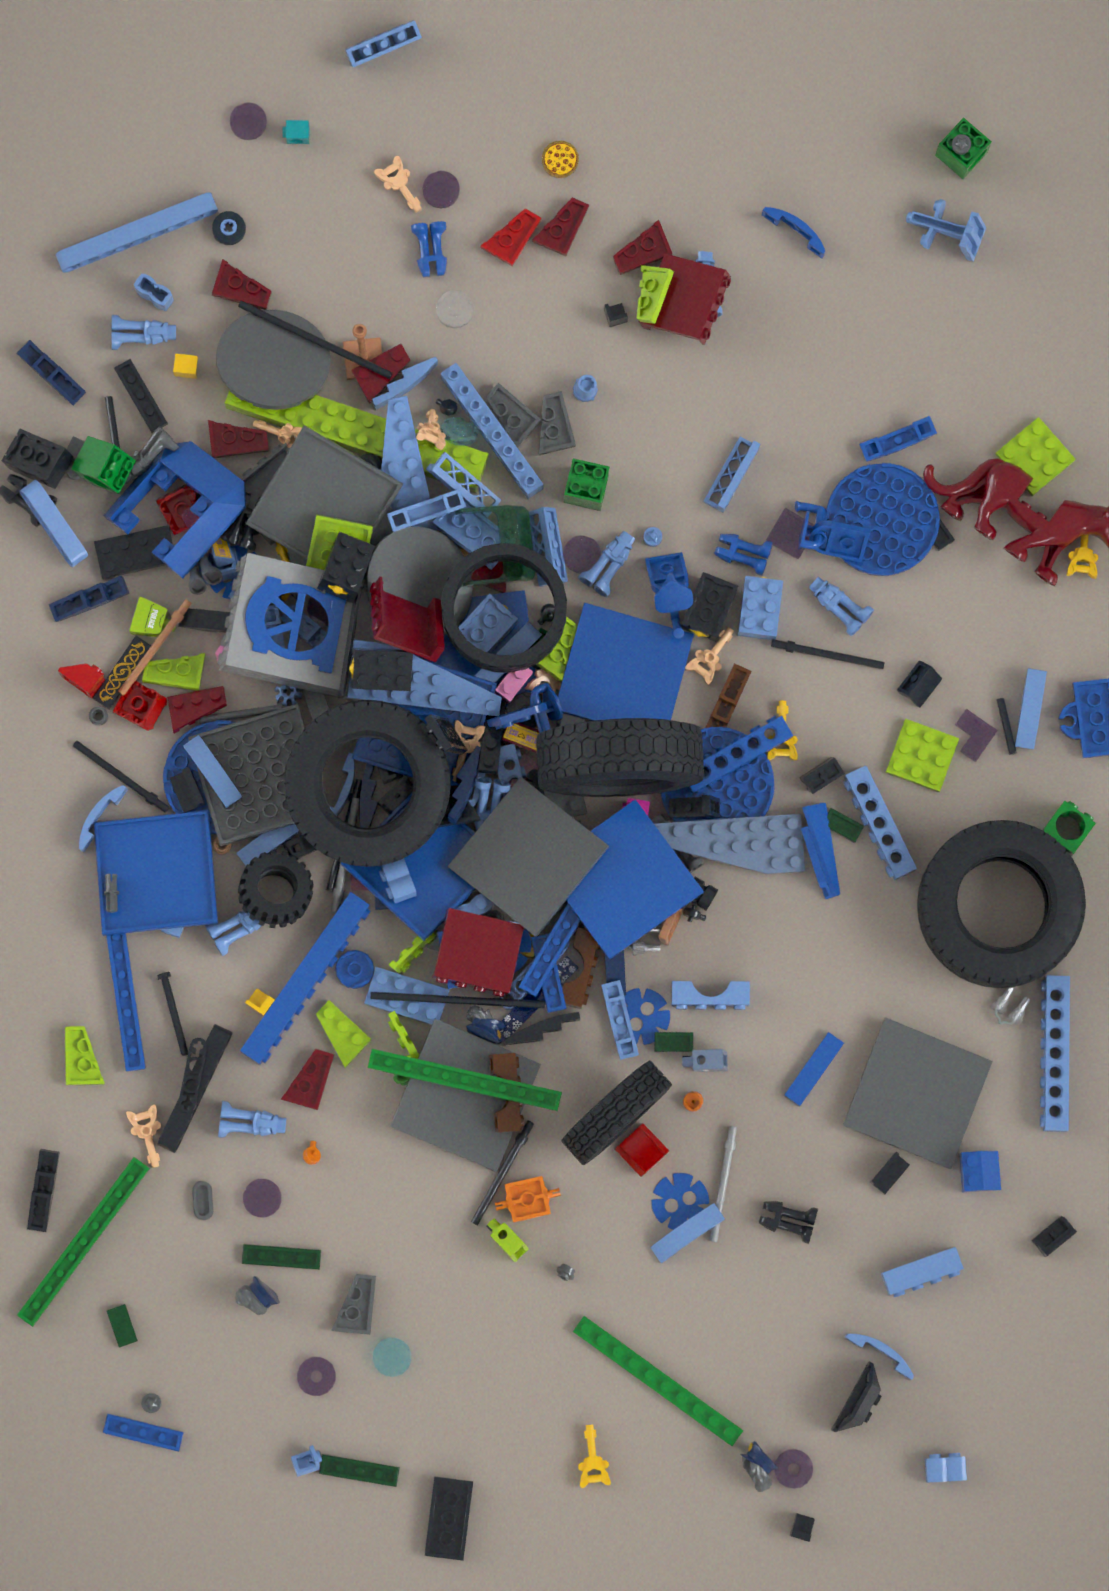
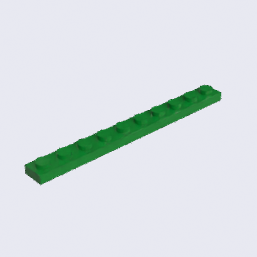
(464, 1080)
(83, 1242)
(658, 1381)

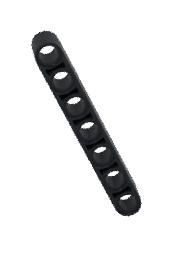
(179, 1120)

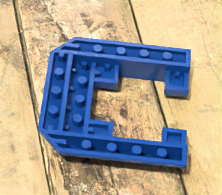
(217, 508)

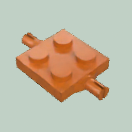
(527, 1199)

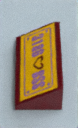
(522, 736)

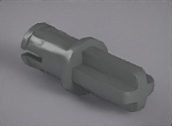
(111, 893)

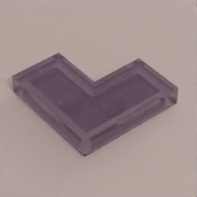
(980, 734)

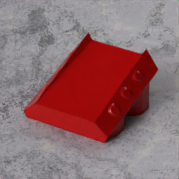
(174, 504)
(141, 706)
(642, 1150)

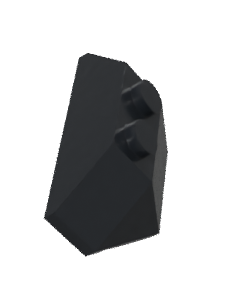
(860, 1401)

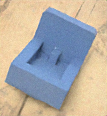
(306, 1461)

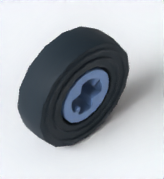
(238, 228)

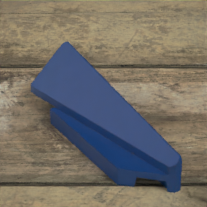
(820, 848)

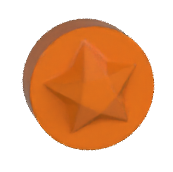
(693, 1101)

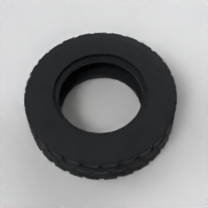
(616, 1112)

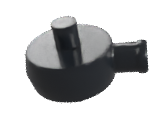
(447, 406)
(547, 613)
(692, 914)

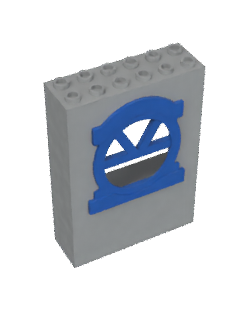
(249, 645)

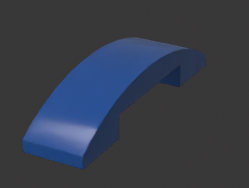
(776, 215)
(898, 440)

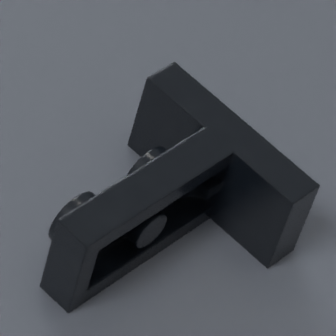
(694, 807)

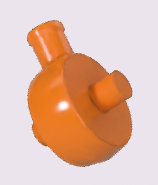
(311, 1154)

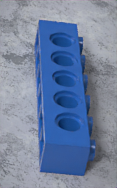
(781, 732)

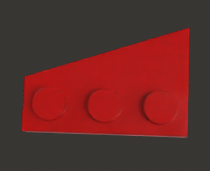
(512, 238)

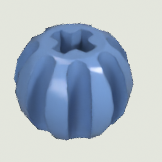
(282, 696)

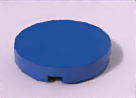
(354, 969)

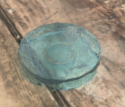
(459, 431)
(392, 1357)

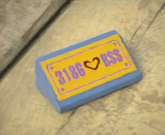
(222, 553)

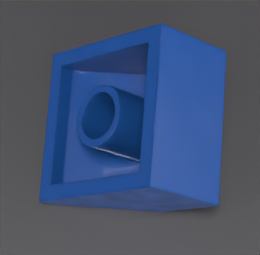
(980, 1171)

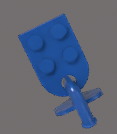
(830, 536)
(670, 583)
(550, 705)

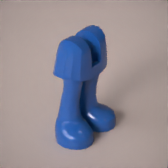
(436, 231)
(735, 543)

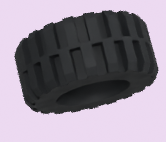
(281, 866)

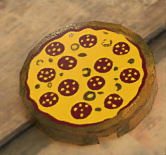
(560, 159)

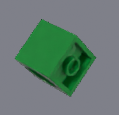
(963, 164)
(103, 464)
(586, 484)
(1084, 821)

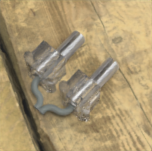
(640, 947)
(1016, 1015)

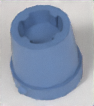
(585, 388)

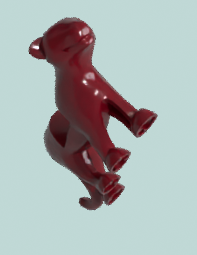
(1001, 485)

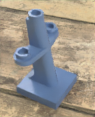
(970, 235)

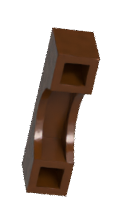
(575, 991)
(509, 1116)

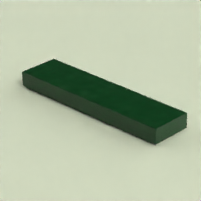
(281, 1257)
(359, 1470)

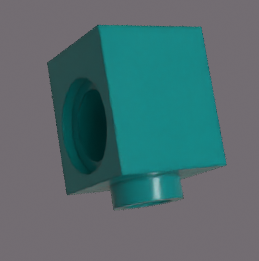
(296, 131)

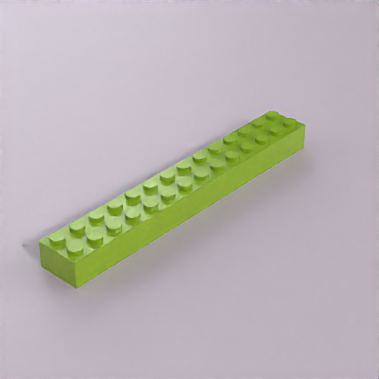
(360, 432)

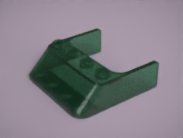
(513, 529)

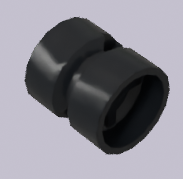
(707, 897)

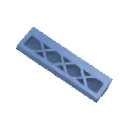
(739, 474)
(452, 484)
(551, 540)

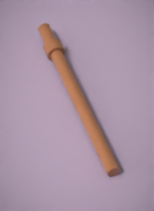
(177, 616)

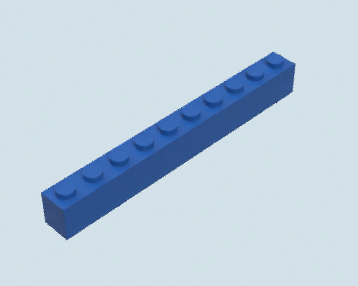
(305, 978)

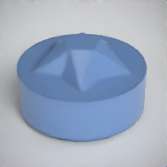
(652, 537)

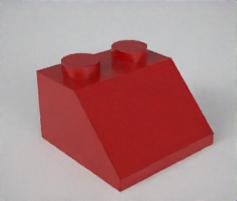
(83, 677)

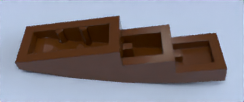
(729, 697)

